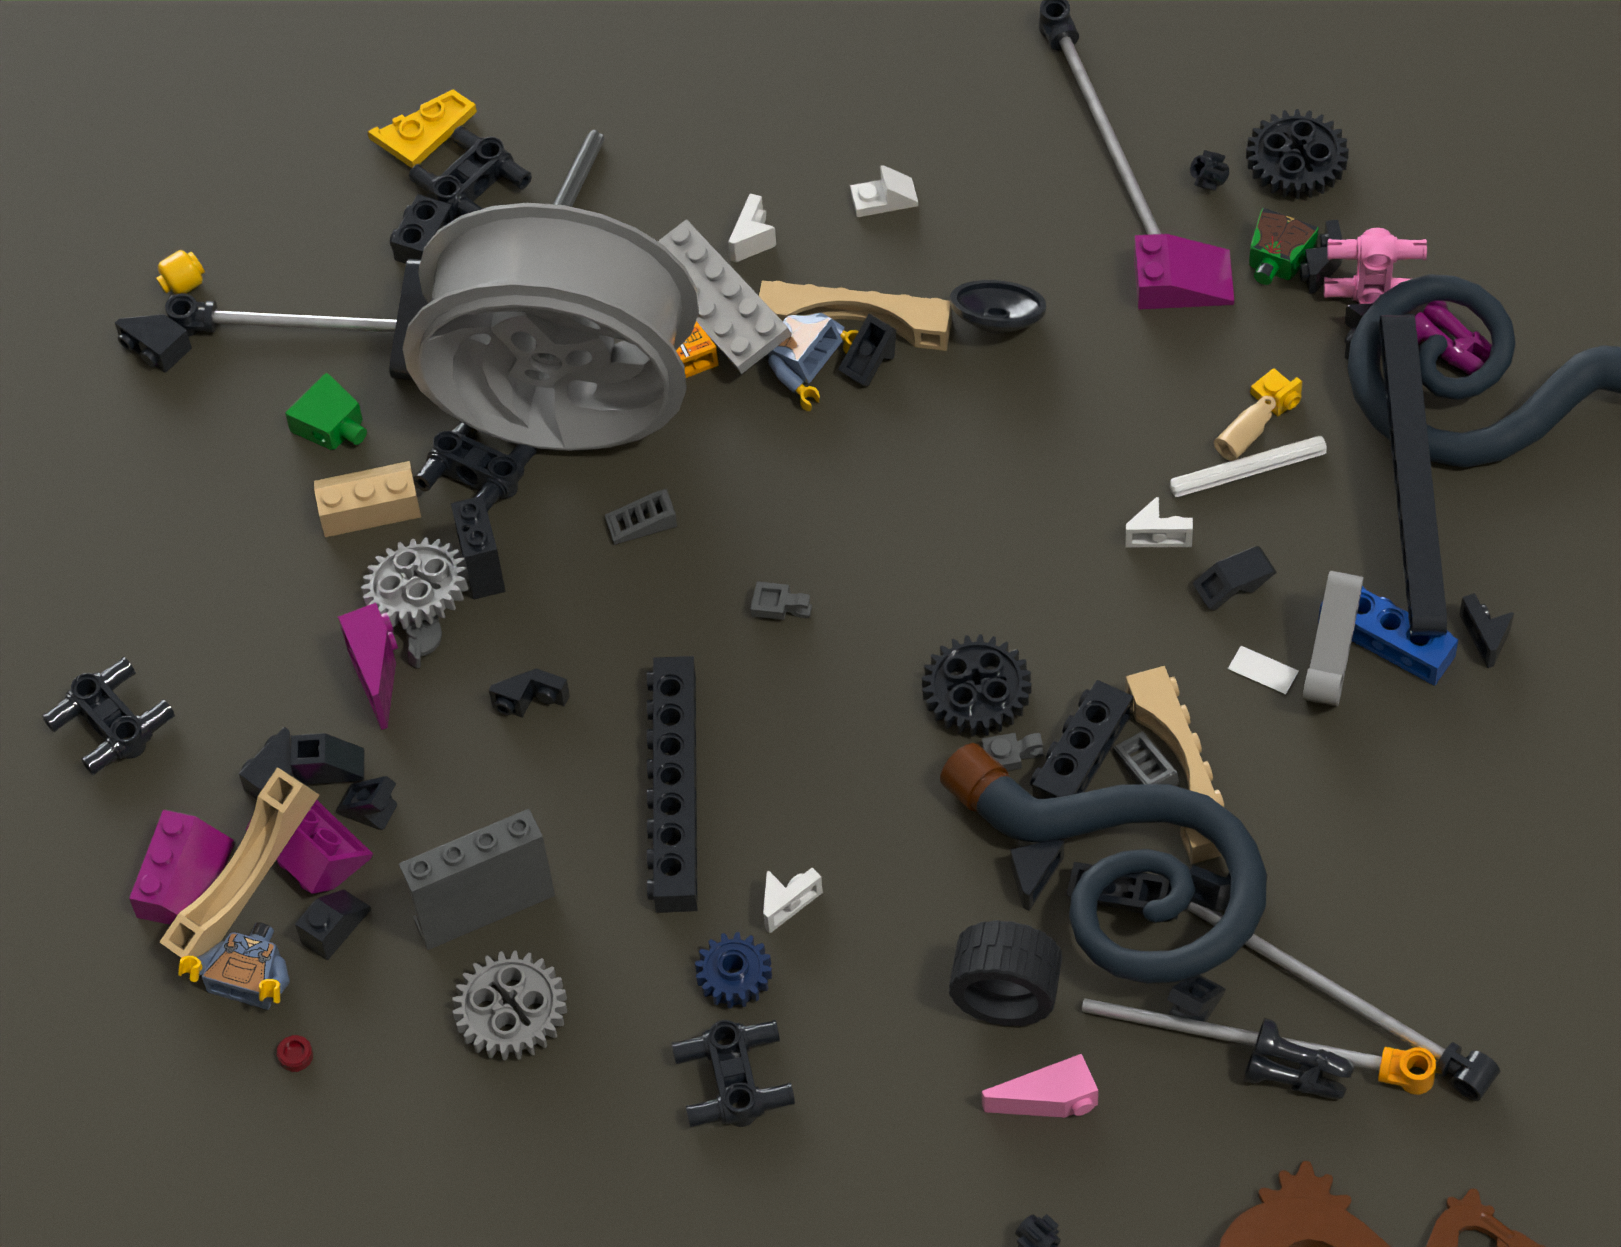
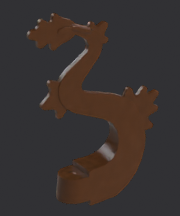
(1312, 1217)

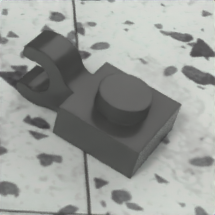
(774, 600)
(1010, 751)

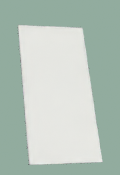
(1263, 669)

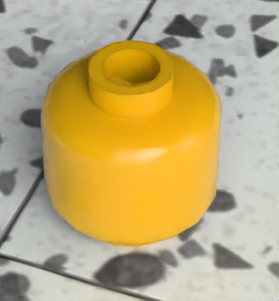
(180, 273)

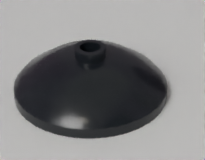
(997, 305)

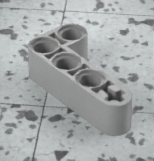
(1333, 638)

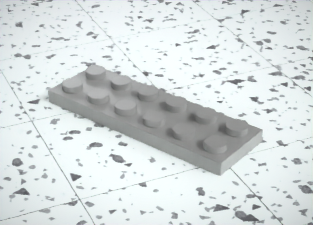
(728, 307)

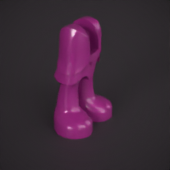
(1467, 351)

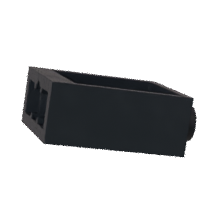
(478, 547)

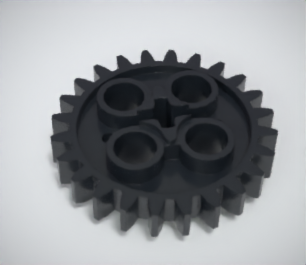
(1297, 153)
(976, 685)

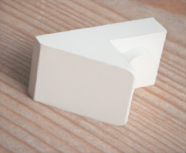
(890, 193)
(751, 233)
(1151, 531)
(783, 902)

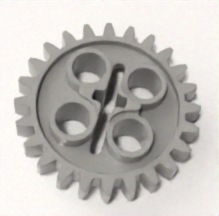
(416, 582)
(535, 986)

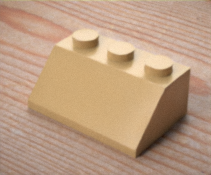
(367, 499)

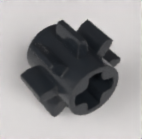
(1209, 170)
(1038, 1232)

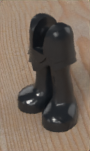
(1308, 1077)

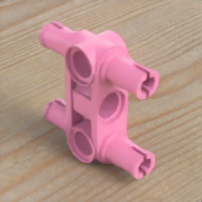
(1375, 257)

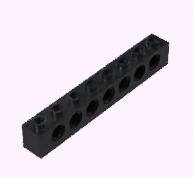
(679, 891)

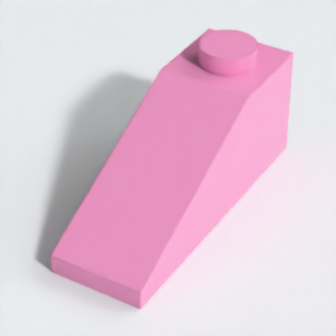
(1050, 1091)

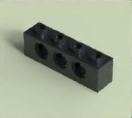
(1100, 703)

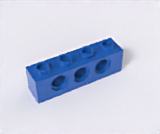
(1397, 645)

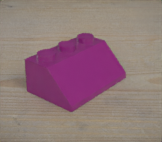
(322, 851)
(178, 866)

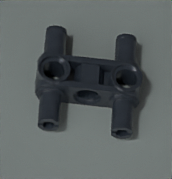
(471, 173)
(474, 464)
(108, 715)
(733, 1073)

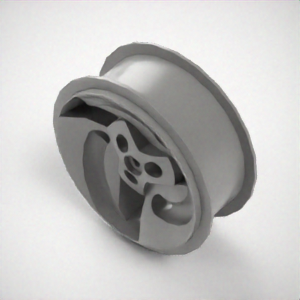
(529, 324)

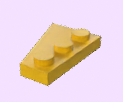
(423, 131)

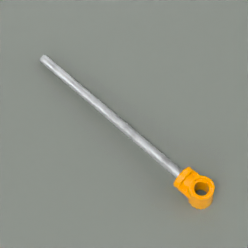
(1392, 1066)

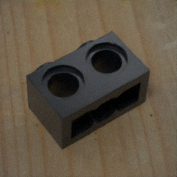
(418, 227)

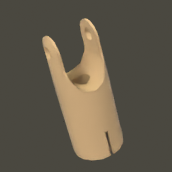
(1244, 429)

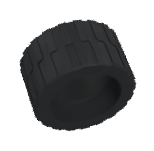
(1005, 973)

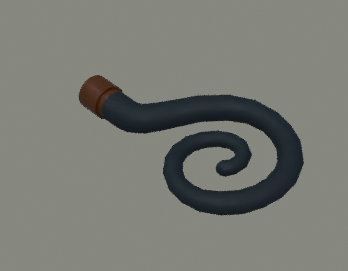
(1575, 380)
(989, 790)

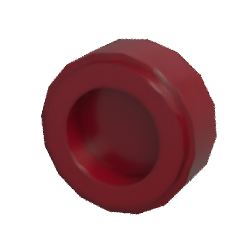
(295, 1053)

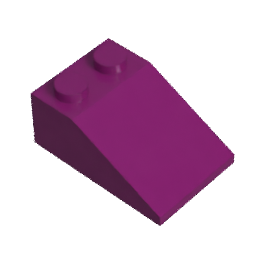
(1181, 273)
(371, 648)

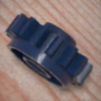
(733, 954)

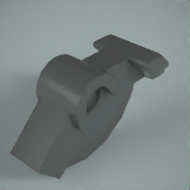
(422, 640)

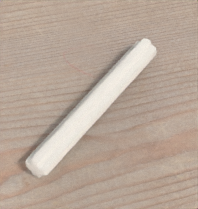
(1248, 466)

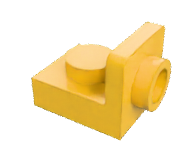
(1274, 384)

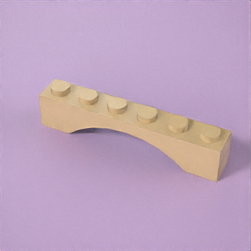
(918, 320)
(1160, 711)
(275, 819)

